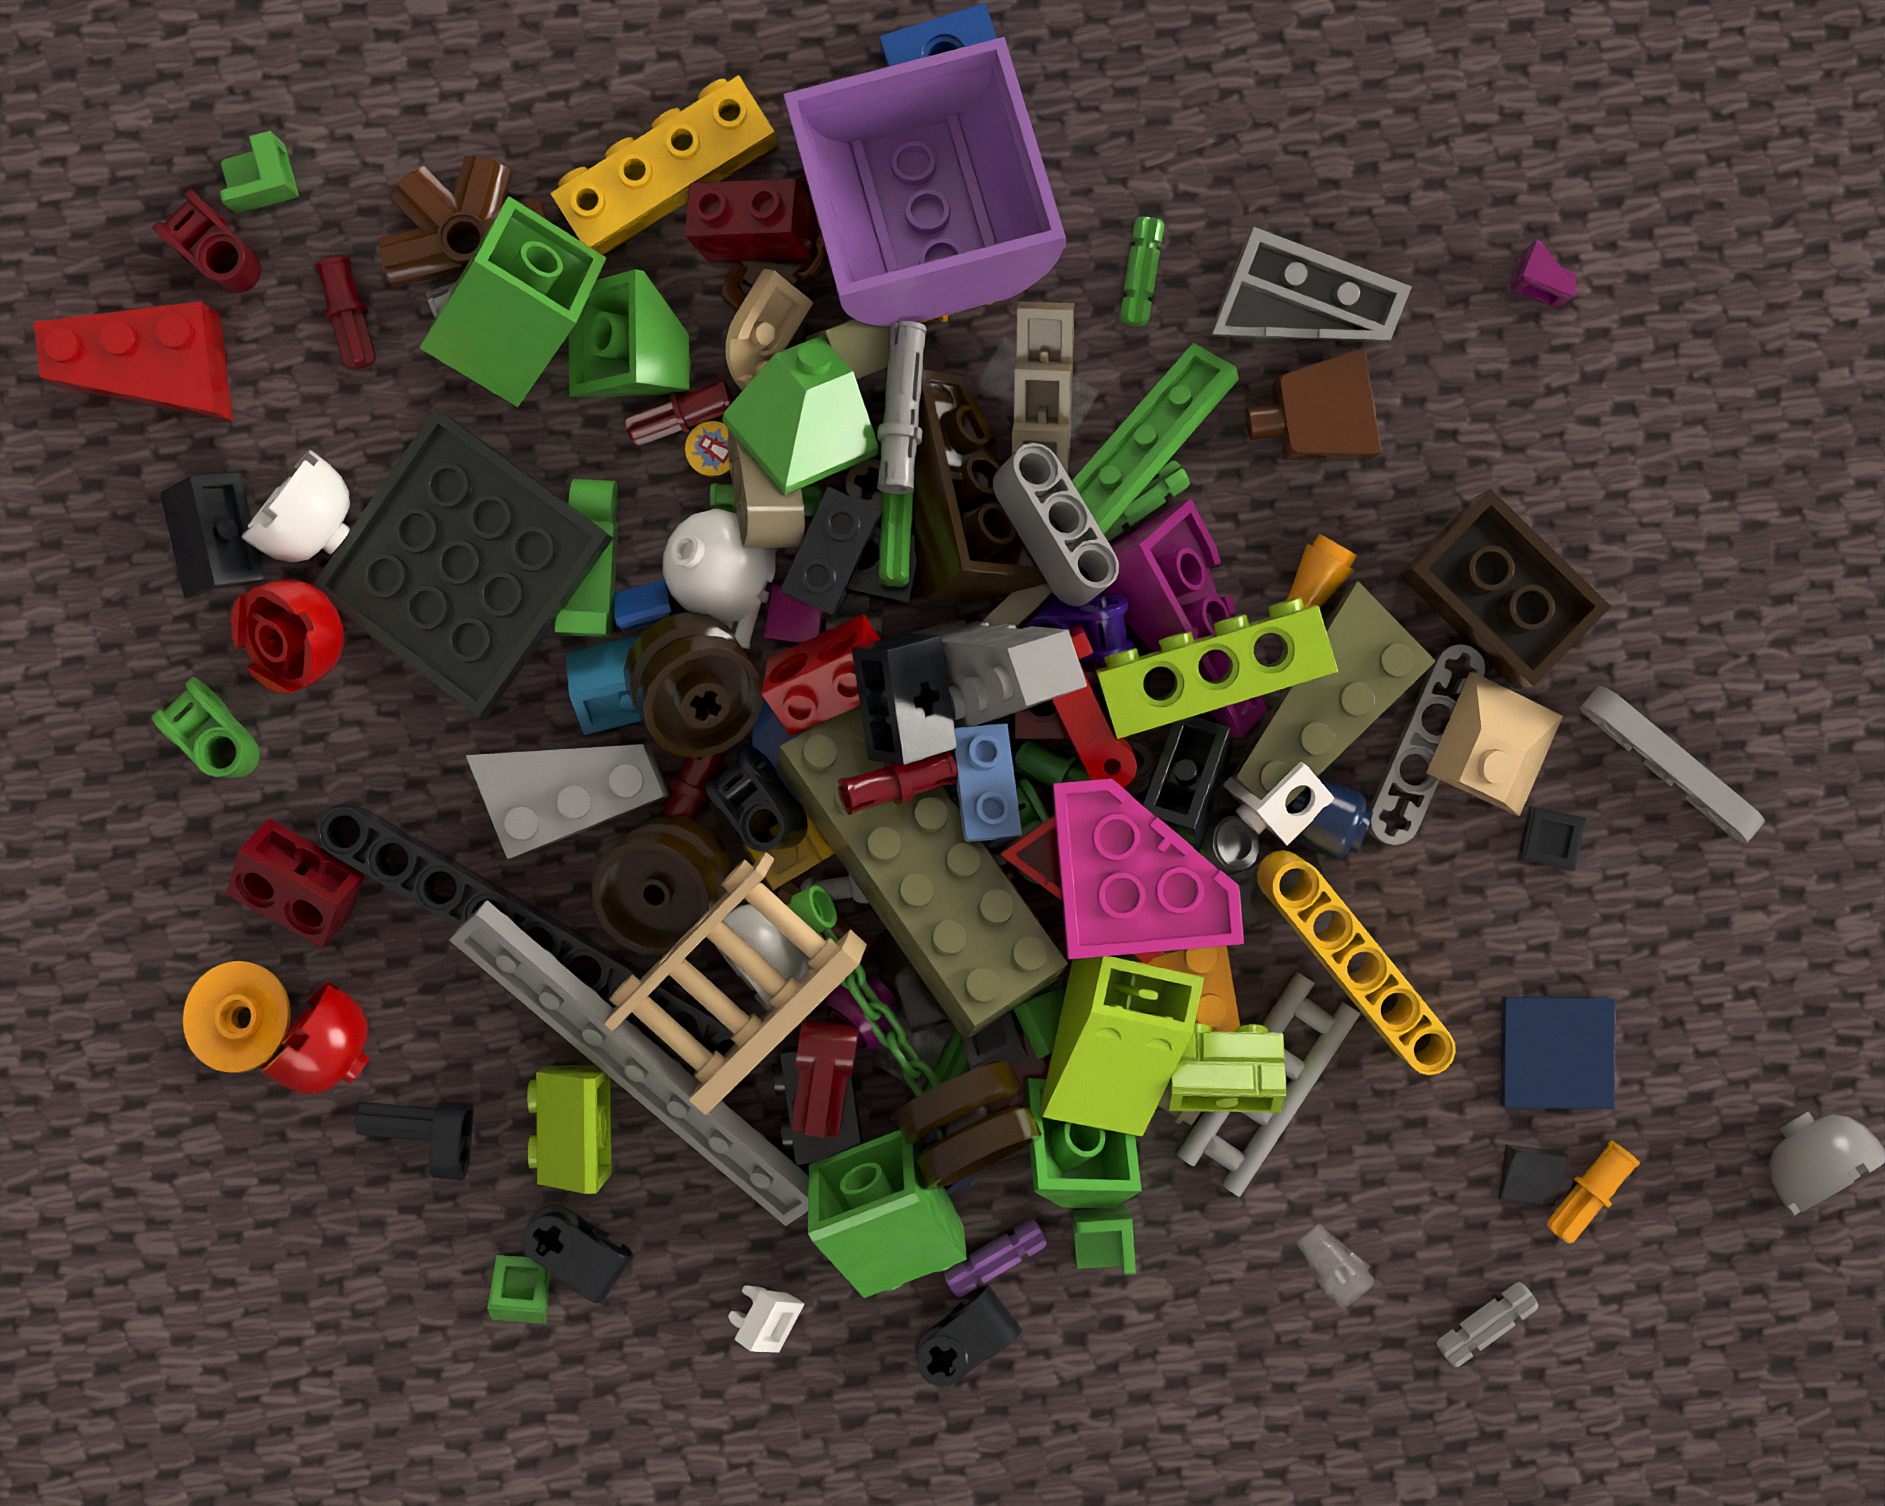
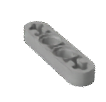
(1418, 741)
(1673, 764)

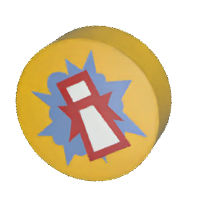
(708, 449)

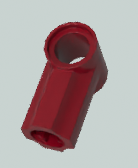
(825, 1063)

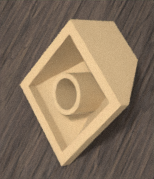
(1494, 744)

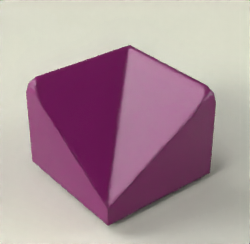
(1543, 278)

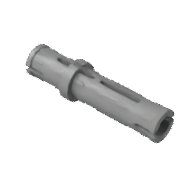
(900, 428)

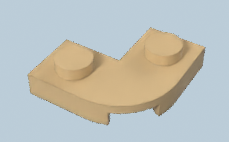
(763, 325)

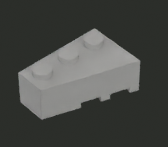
(1305, 295)
(562, 792)

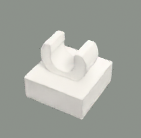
(767, 1321)

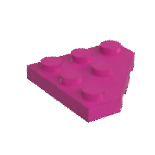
(1134, 879)

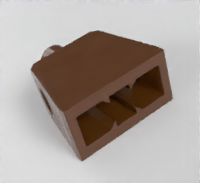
(1321, 412)

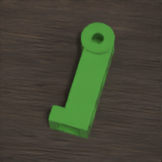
(592, 605)

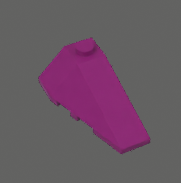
(1173, 592)

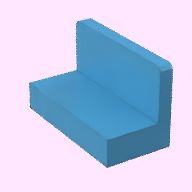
(599, 686)

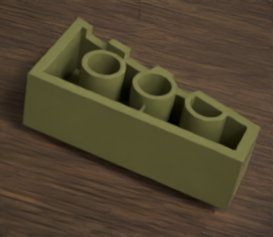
(1326, 714)

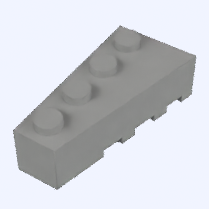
(1004, 668)

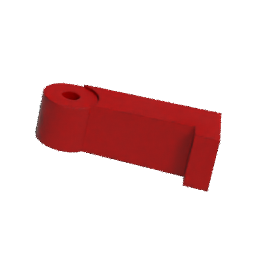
(1090, 730)

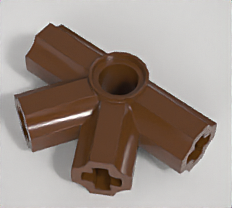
(443, 218)

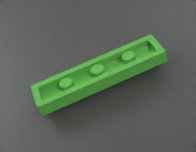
(1153, 433)

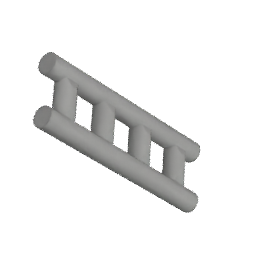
(1302, 1075)

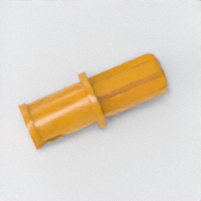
(1592, 1192)

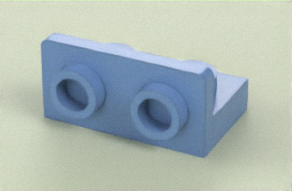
(986, 785)

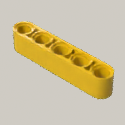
(1375, 978)

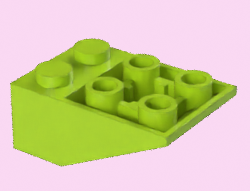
(1118, 1042)

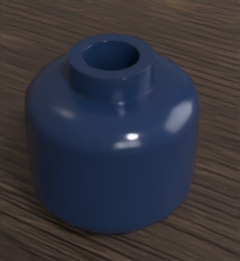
(1337, 826)

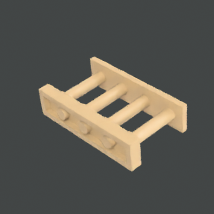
(752, 1035)

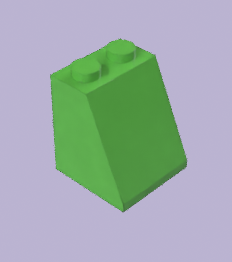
(514, 302)
(880, 1218)

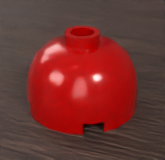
(288, 633)
(322, 1044)

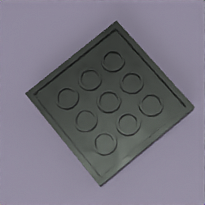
(461, 563)

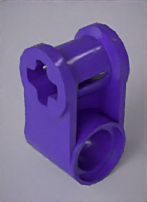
(1100, 619)

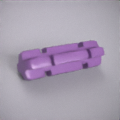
(995, 1258)

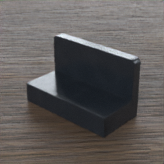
(206, 529)

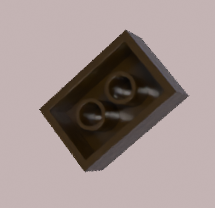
(1505, 590)

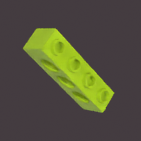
(1303, 658)

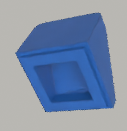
(643, 605)

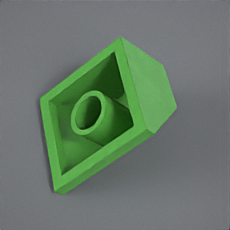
(627, 342)
(803, 416)
(1080, 1162)

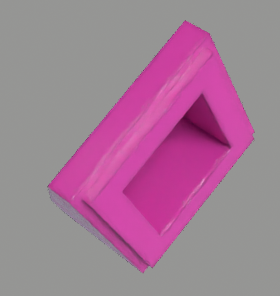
(790, 620)

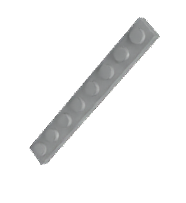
(632, 1061)

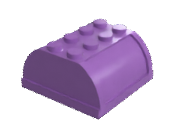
(927, 185)

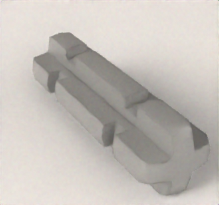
(1487, 1324)

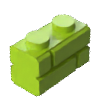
(1230, 1072)

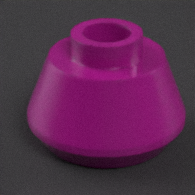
(845, 1010)

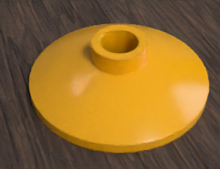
(213, 1012)

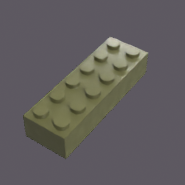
(925, 882)

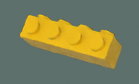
(653, 173)

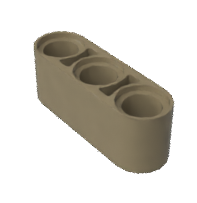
(763, 511)

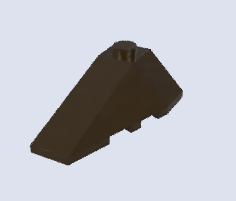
(960, 529)

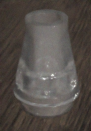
(1336, 1267)

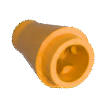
(1321, 571)

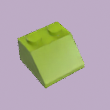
(572, 1127)

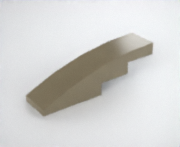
(1044, 379)

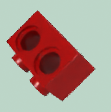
(816, 676)

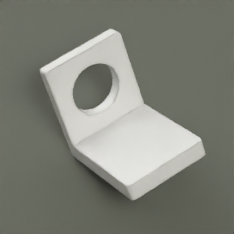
(1271, 810)

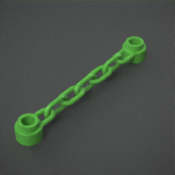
(819, 913)

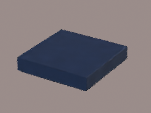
(1558, 1052)

